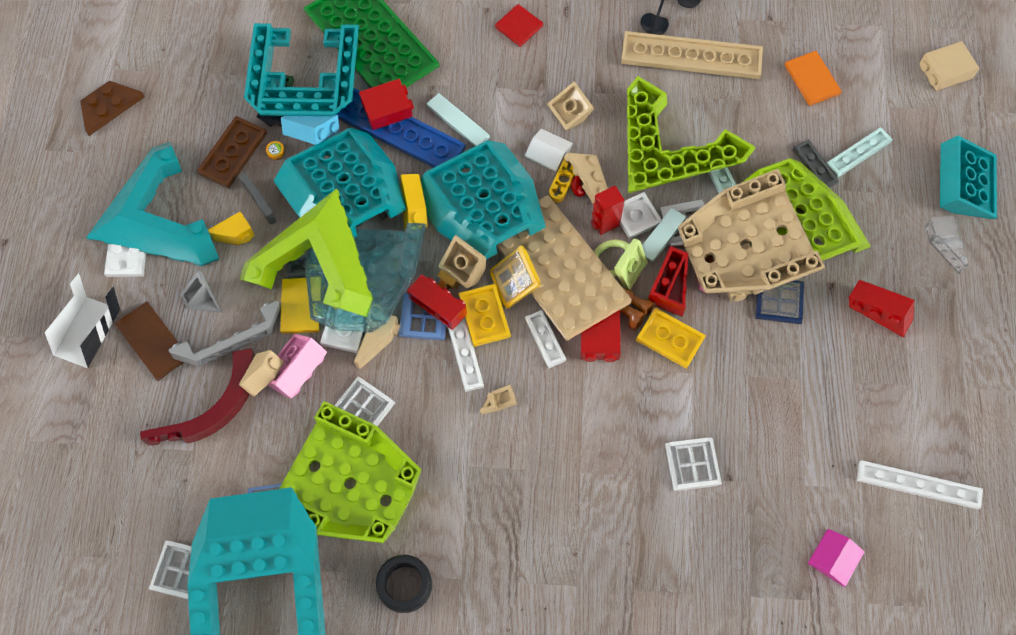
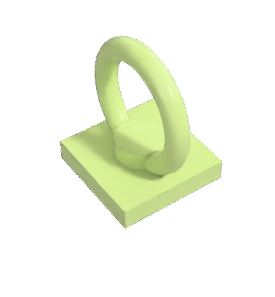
(630, 263)

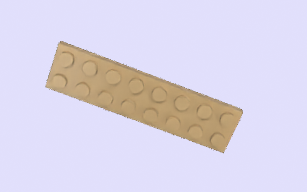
(692, 55)

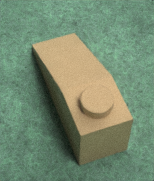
(376, 341)

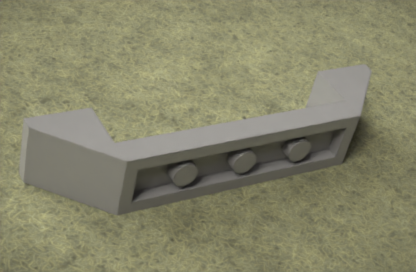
(183, 352)

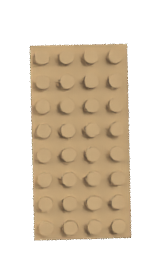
(574, 282)

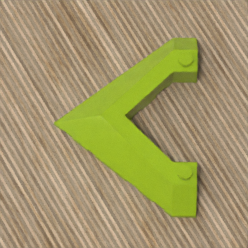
(653, 167)
(328, 233)

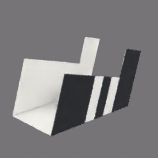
(82, 325)

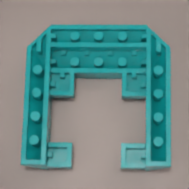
(267, 89)

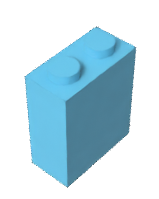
(310, 128)

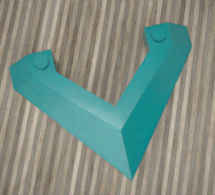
(130, 226)

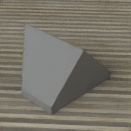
(199, 295)

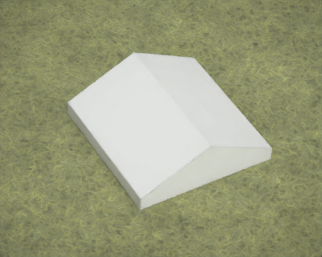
(548, 150)

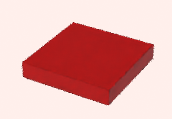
(519, 25)

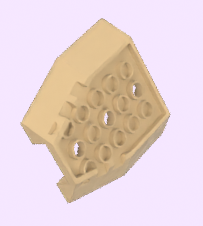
(749, 214)

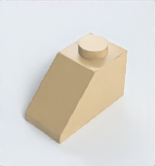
(261, 372)

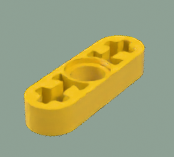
(563, 171)

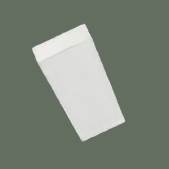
(545, 339)

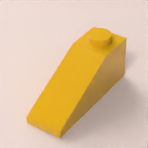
(413, 199)

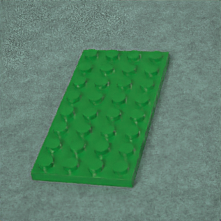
(384, 44)

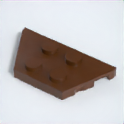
(106, 104)

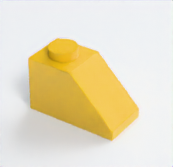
(232, 230)

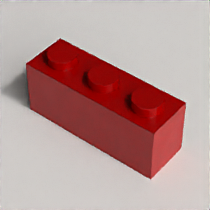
(607, 210)
(437, 301)

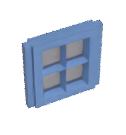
(418, 323)

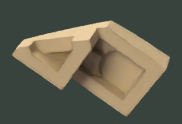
(499, 400)

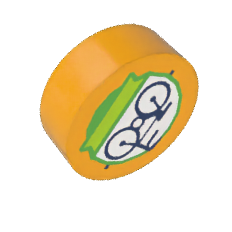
(275, 150)

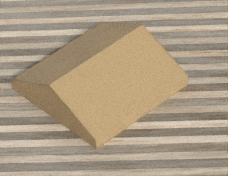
(571, 106)

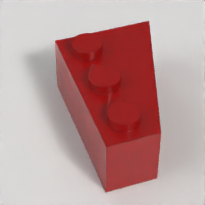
(670, 285)
(883, 306)

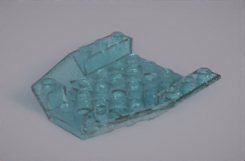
(389, 271)

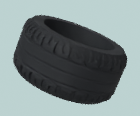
(390, 566)

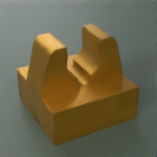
(447, 281)

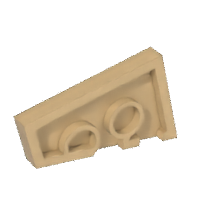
(589, 171)

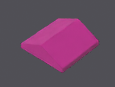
(836, 557)

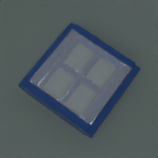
(781, 303)

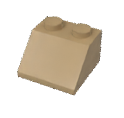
(463, 263)

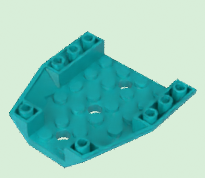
(354, 156)
(458, 210)

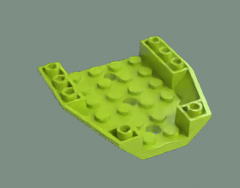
(824, 211)
(356, 451)

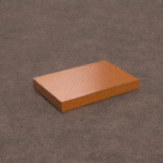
(812, 78)

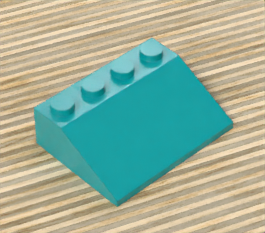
(968, 179)

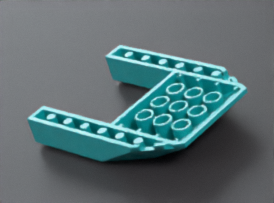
(255, 539)

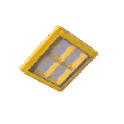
(515, 277)

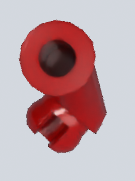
(576, 186)

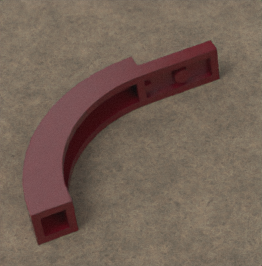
(216, 417)

